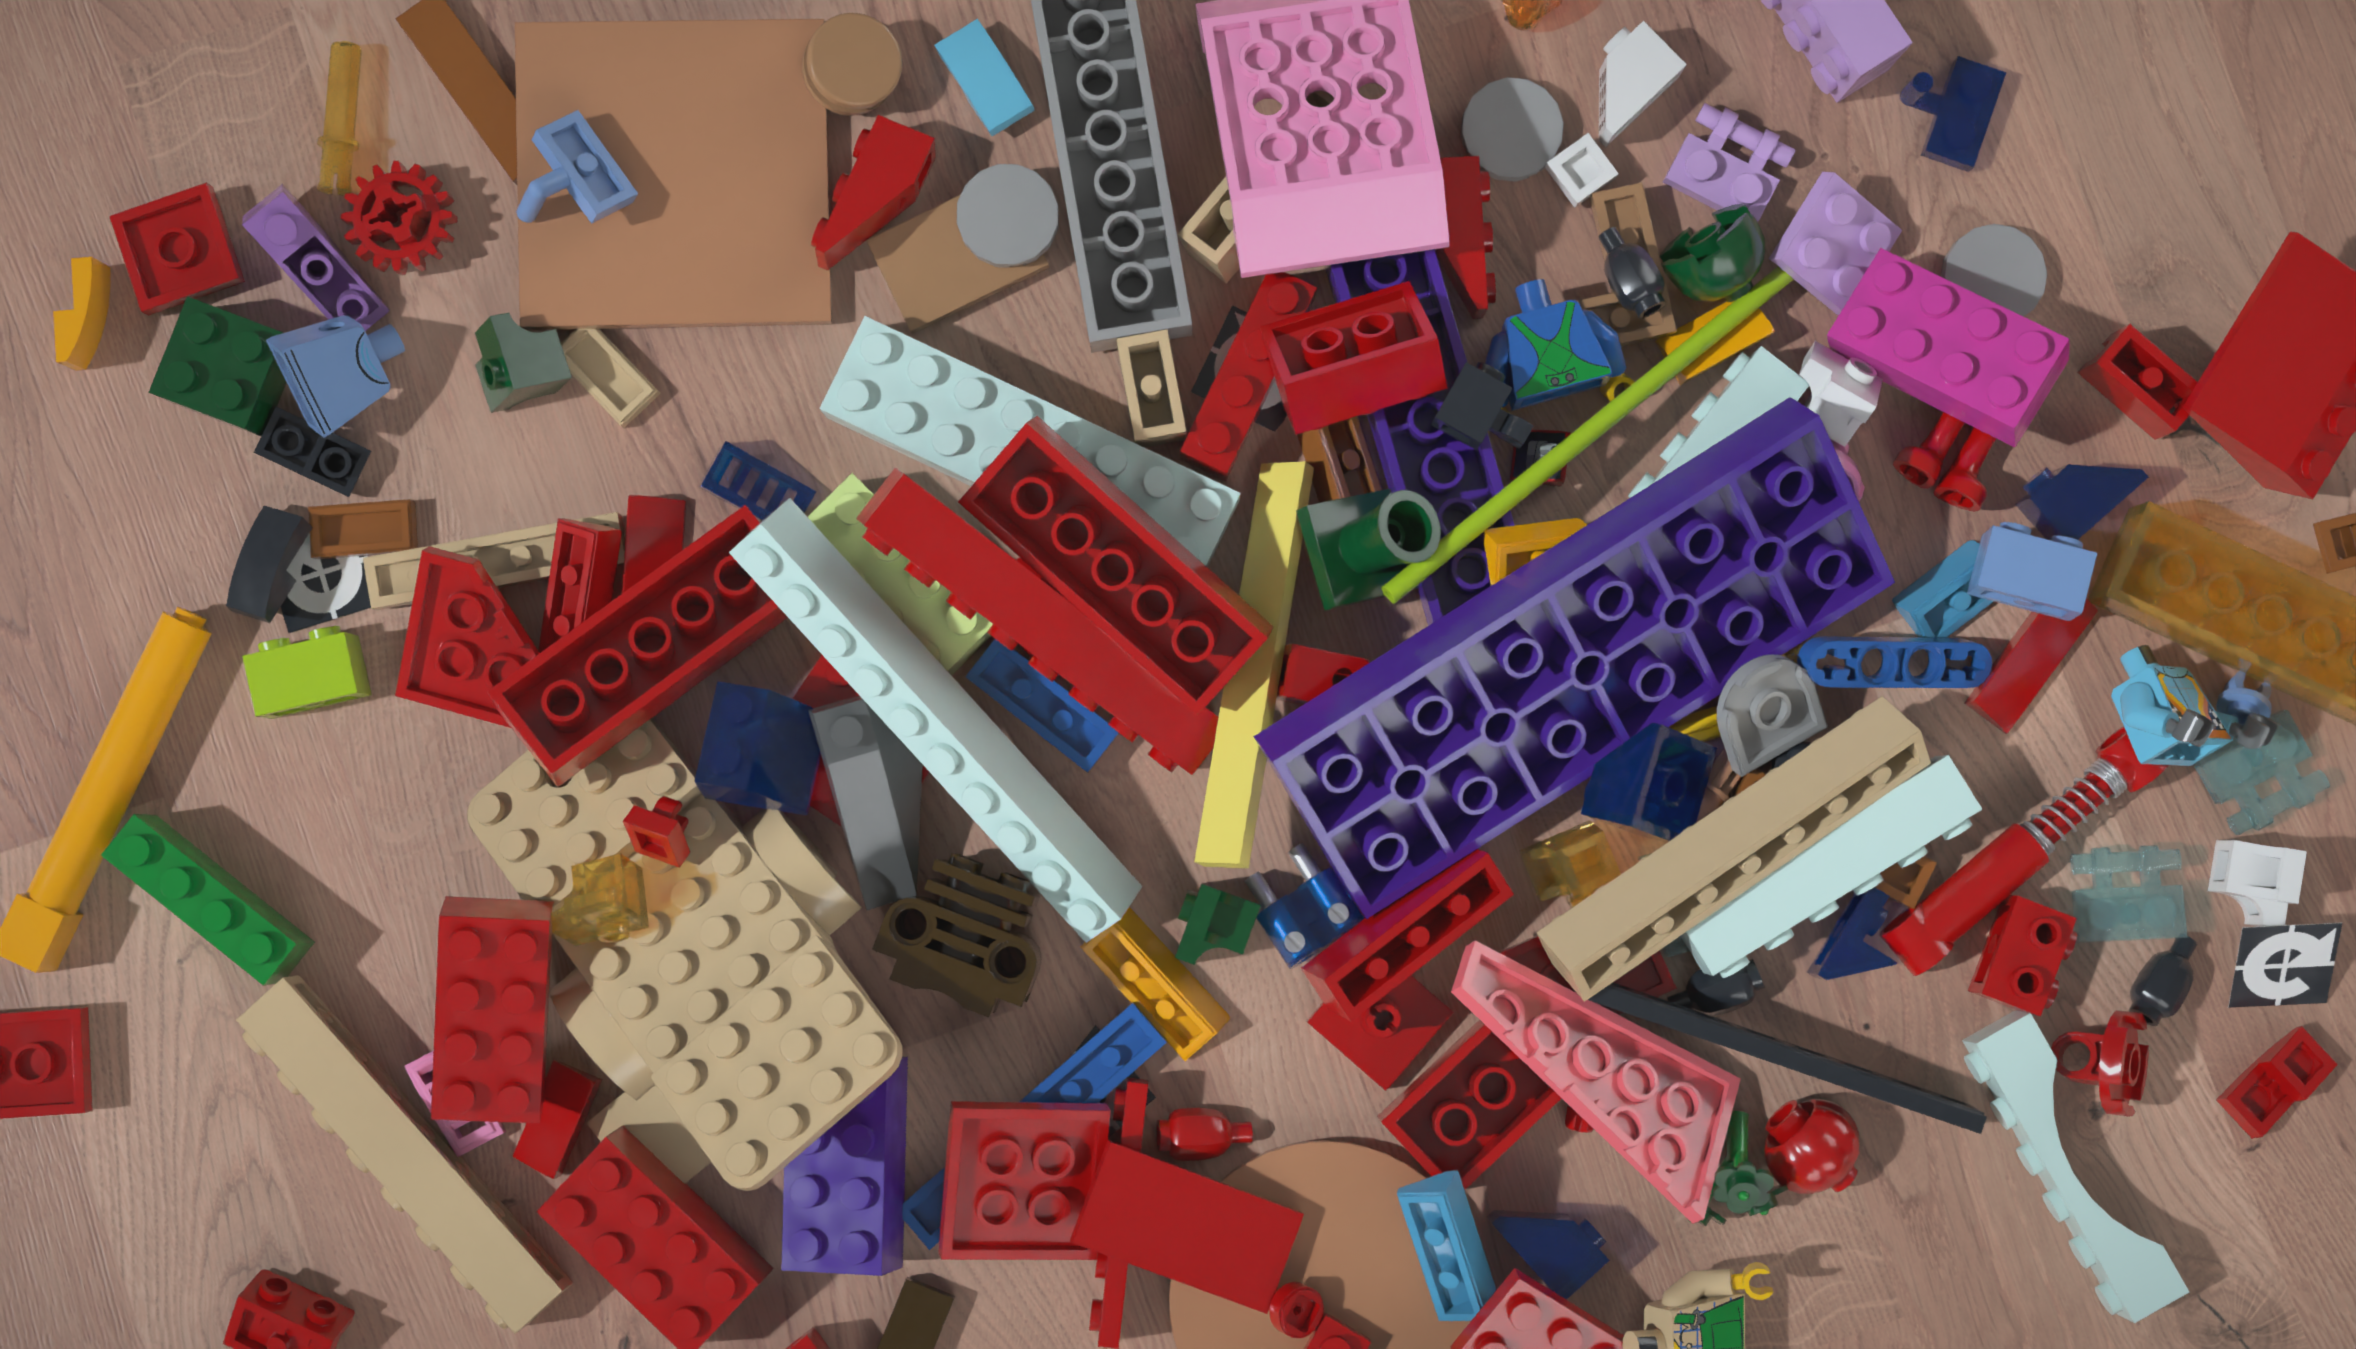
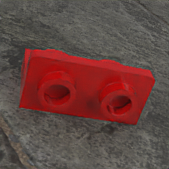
(285, 1316)

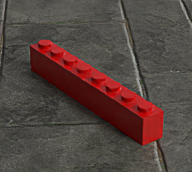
(1036, 617)

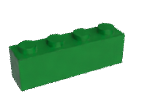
(207, 898)

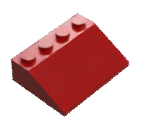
(2286, 372)

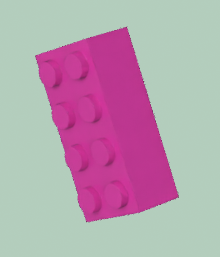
(1950, 346)

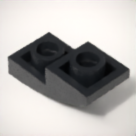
(298, 447)
(261, 573)

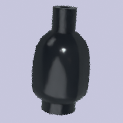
(1632, 275)
(2164, 982)
(1720, 995)

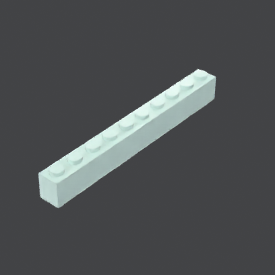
(937, 720)

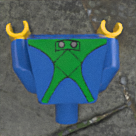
(1555, 350)

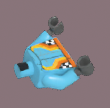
(2172, 717)

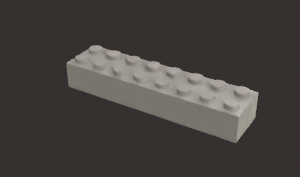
(1112, 169)

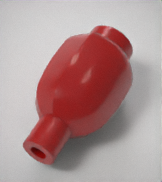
(1199, 1134)

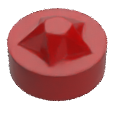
(1296, 1310)

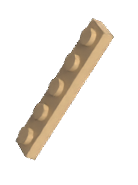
(507, 557)

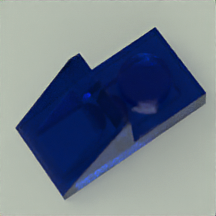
(1844, 949)

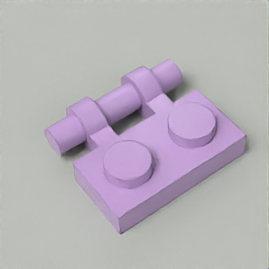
(1721, 178)

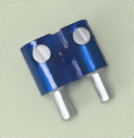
(1307, 917)

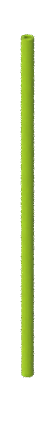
(1587, 433)

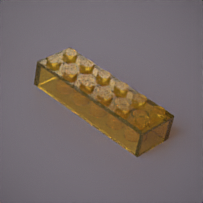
(2233, 606)

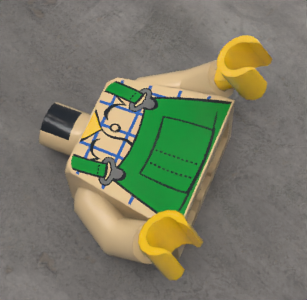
(1700, 1311)

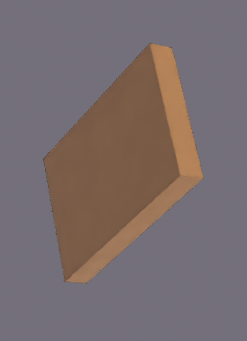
(935, 271)

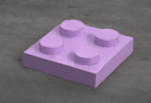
(1833, 241)

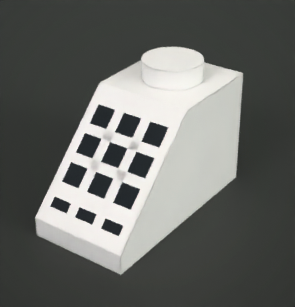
(1633, 77)

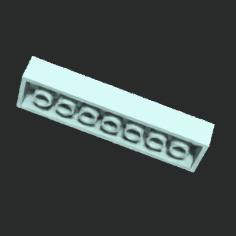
(965, 418)

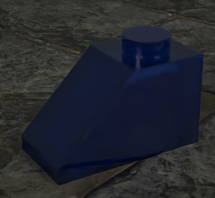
(2075, 497)
(1553, 1246)

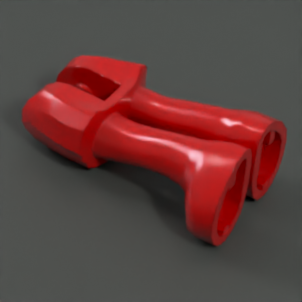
(1960, 482)

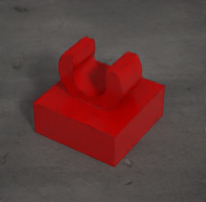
(659, 831)

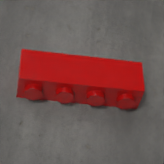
(1243, 378)
(1405, 935)

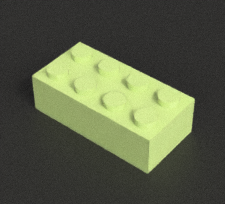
(924, 610)

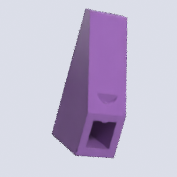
(312, 259)

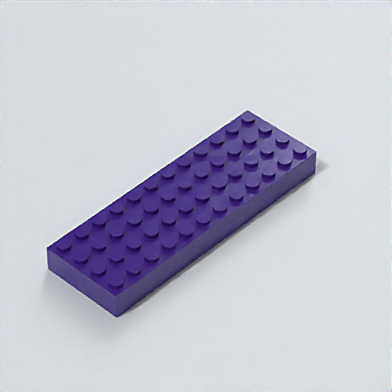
(1577, 655)

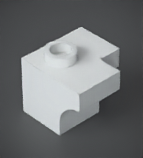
(1841, 390)
(2258, 878)

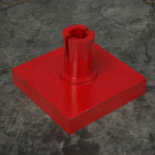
(1388, 1032)

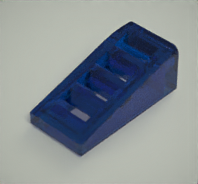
(719, 465)

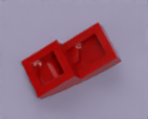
(2275, 1081)

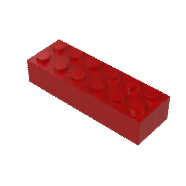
(1116, 564)
(638, 653)

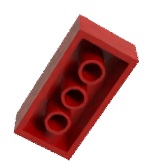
(491, 1009)
(654, 1240)

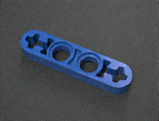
(1895, 658)

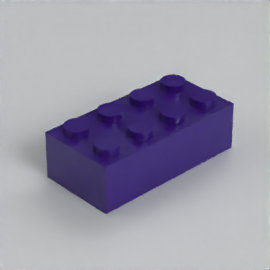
(850, 1190)

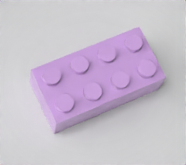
(1843, 40)

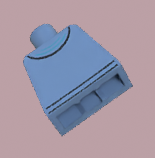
(335, 368)

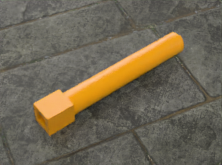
(46, 915)

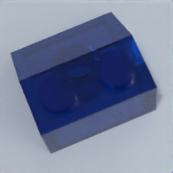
(758, 750)
(1651, 783)

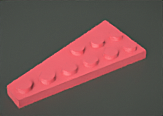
(1630, 1085)

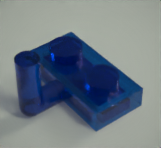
(1959, 112)

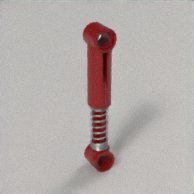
(1929, 930)

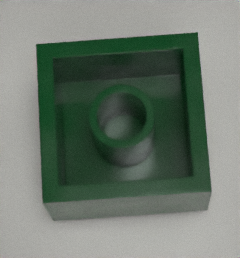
(220, 367)

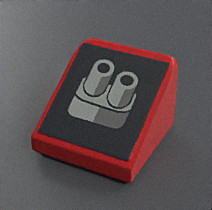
(1535, 447)

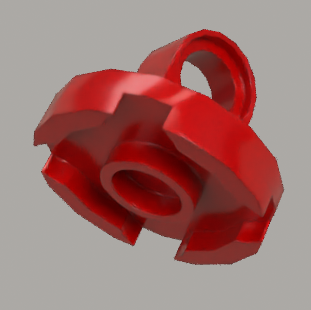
(2115, 1061)

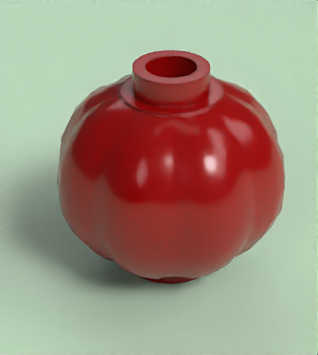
(1812, 1146)

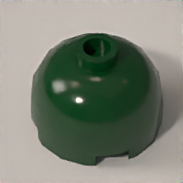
(1718, 257)

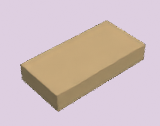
(608, 374)

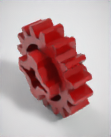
(380, 221)

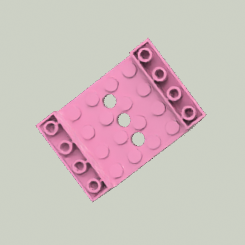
(1333, 177)

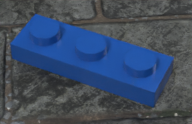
(1042, 705)

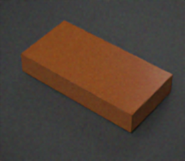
(362, 528)

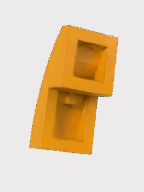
(81, 328)

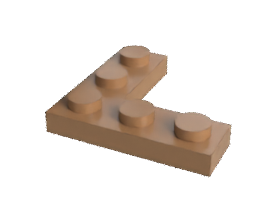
(1629, 212)

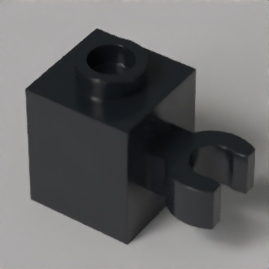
(1475, 408)

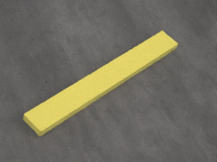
(1252, 692)

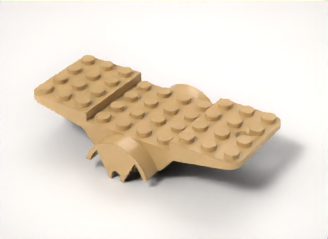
(734, 982)

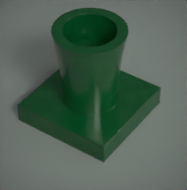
(1366, 542)

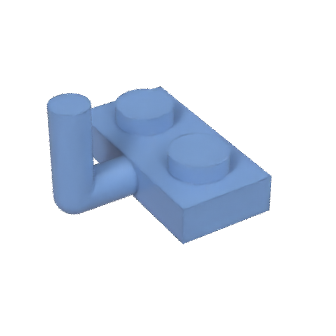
(581, 167)

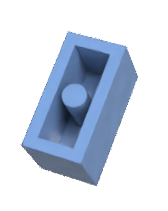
(2032, 571)

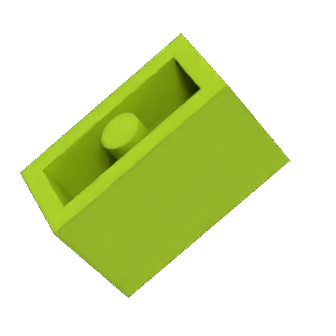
(307, 673)

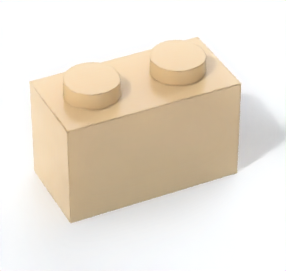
(1151, 388)

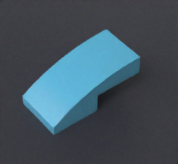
(984, 77)

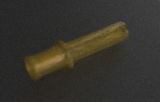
(340, 118)

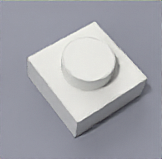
(1581, 170)

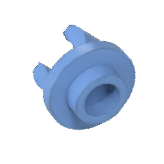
(2241, 701)

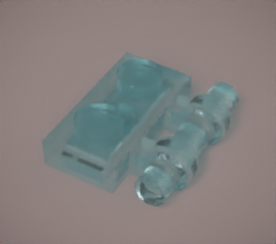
(2236, 770)
(2128, 912)

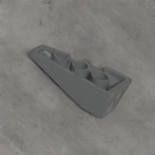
(876, 797)

